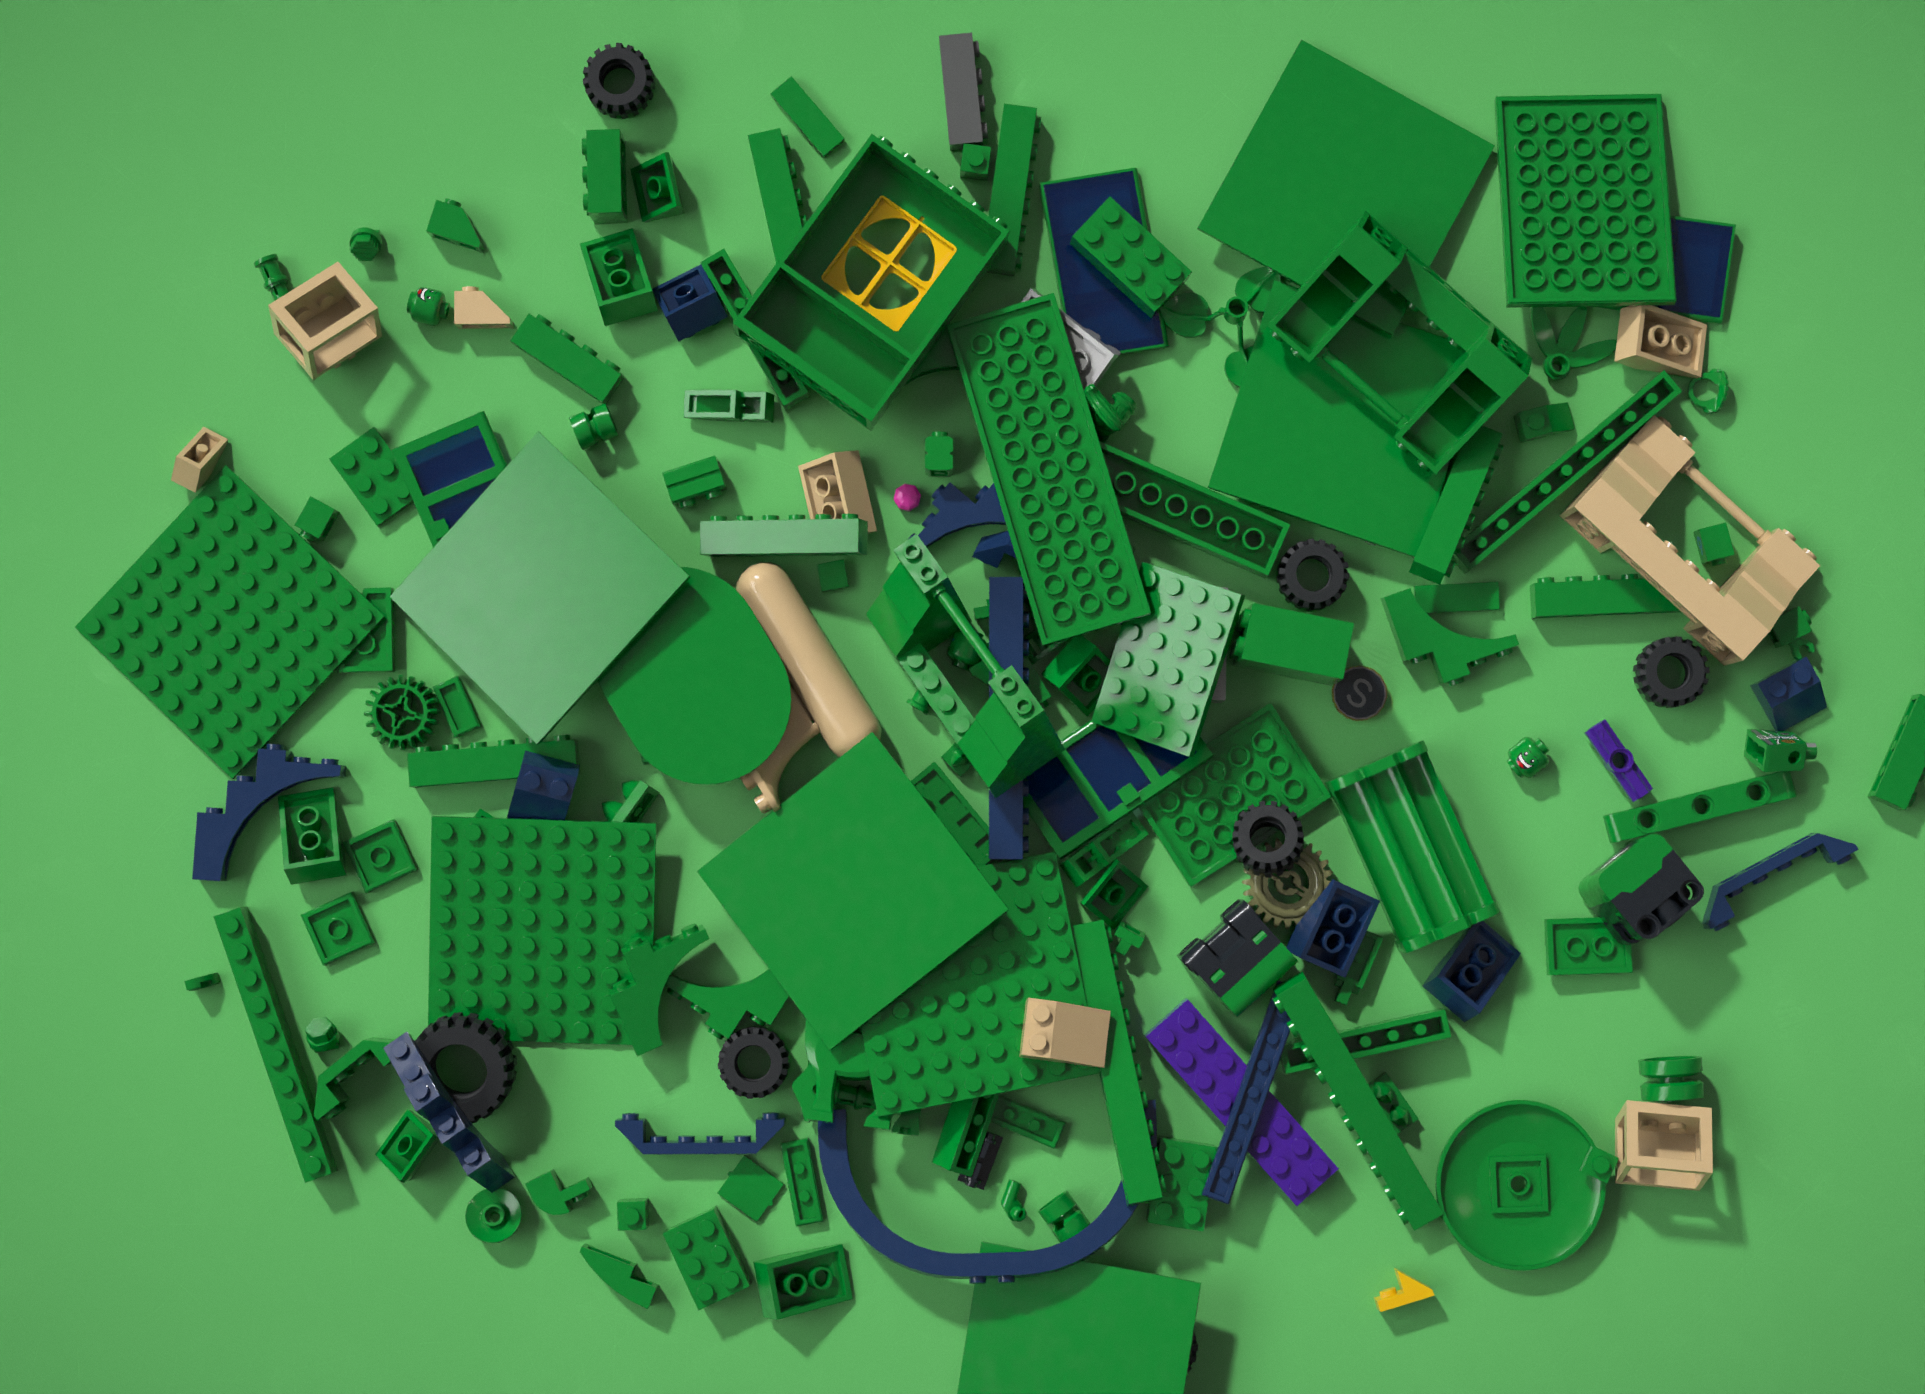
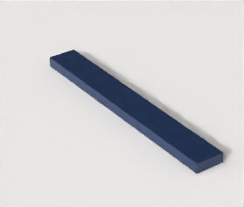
(1248, 1104)

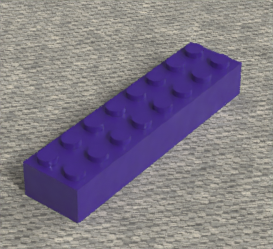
(1215, 1076)

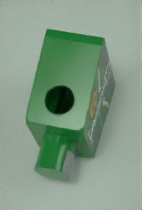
(1778, 750)

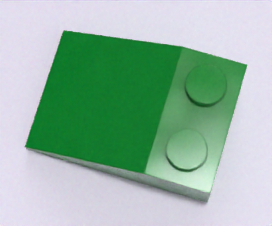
(618, 277)
(311, 836)
(802, 1281)

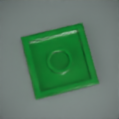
(380, 856)
(338, 928)

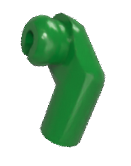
(1010, 1202)

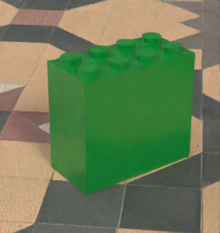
(1292, 644)

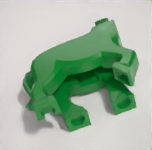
(847, 1063)

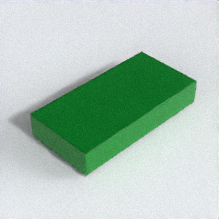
(456, 706)

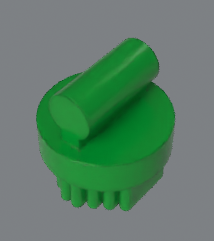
(365, 243)
(322, 1035)

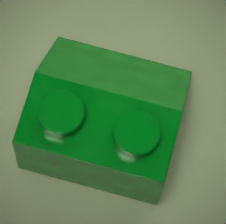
(1079, 673)

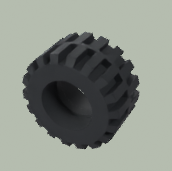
(615, 58)
(1325, 554)
(1694, 668)
(1261, 817)
(753, 1087)

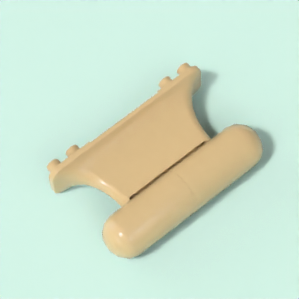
(817, 677)

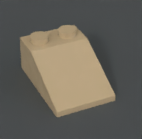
(1660, 341)
(1064, 1033)

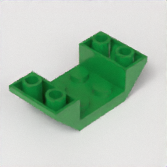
(330, 1095)

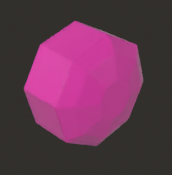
(907, 497)

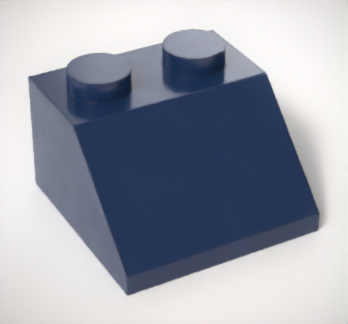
(689, 303)
(1790, 694)

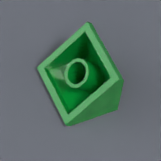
(657, 188)
(1114, 894)
(407, 1146)

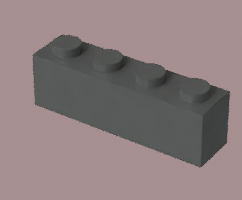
(961, 90)

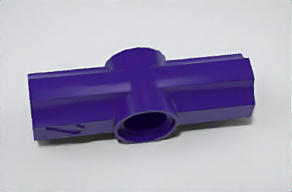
(1607, 745)

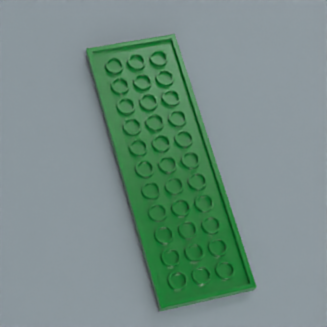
(1048, 469)

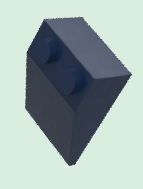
(543, 788)
(1333, 928)
(1471, 971)

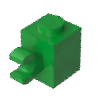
(1790, 629)

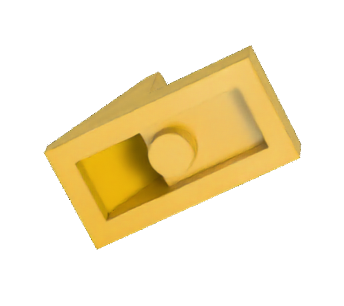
(1410, 1291)

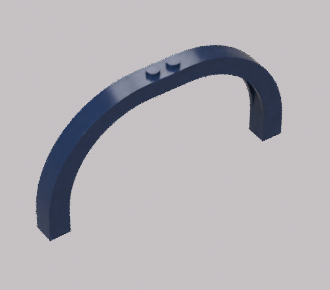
(971, 1266)

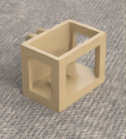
(325, 320)
(1663, 1145)

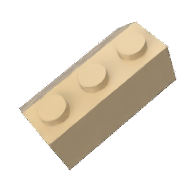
(837, 487)

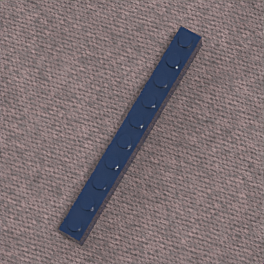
(1008, 648)

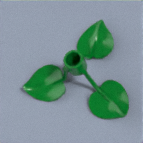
(1188, 311)

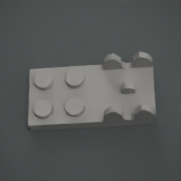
(1090, 354)

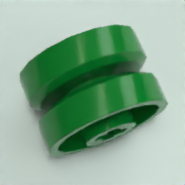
(1671, 1078)

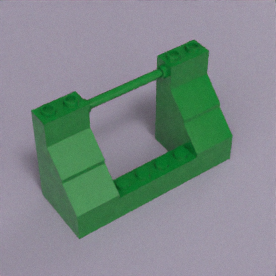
(1471, 388)
(918, 614)

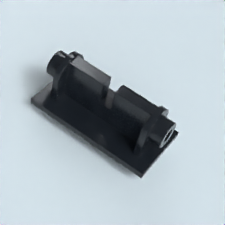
(984, 1162)

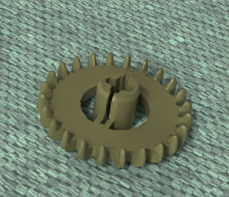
(1294, 911)

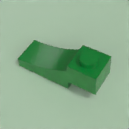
(1104, 849)

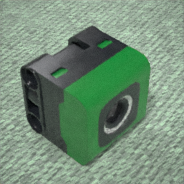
(1641, 889)
(1238, 958)

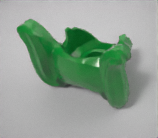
(1108, 417)

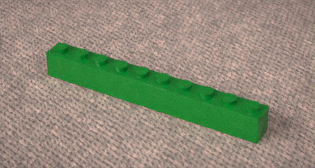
(1566, 470)
(275, 1043)
(1120, 1075)
(1357, 1100)

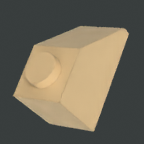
(477, 311)
(198, 459)

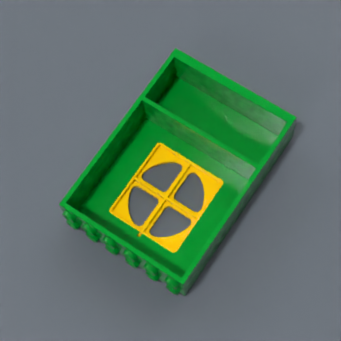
(836, 339)

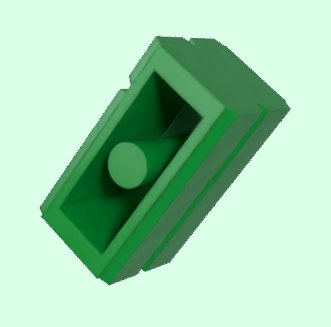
(939, 455)
(694, 482)

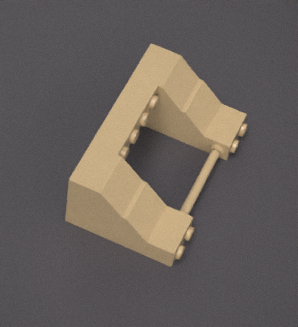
(1722, 619)

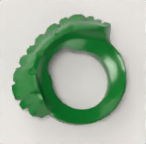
(1719, 378)

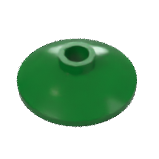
(486, 1204)

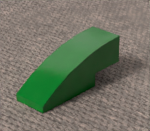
(729, 405)
(619, 1275)

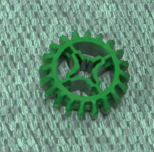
(397, 724)

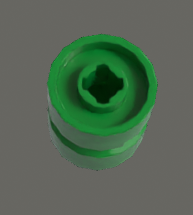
(593, 426)
(1064, 1216)

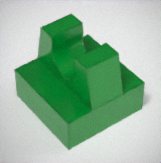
(1129, 936)

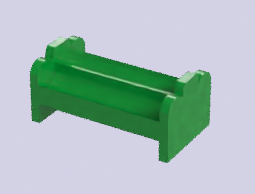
(1412, 847)

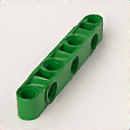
(1718, 802)

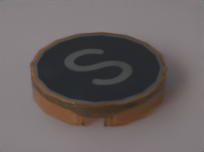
(1359, 693)

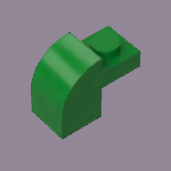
(551, 1197)

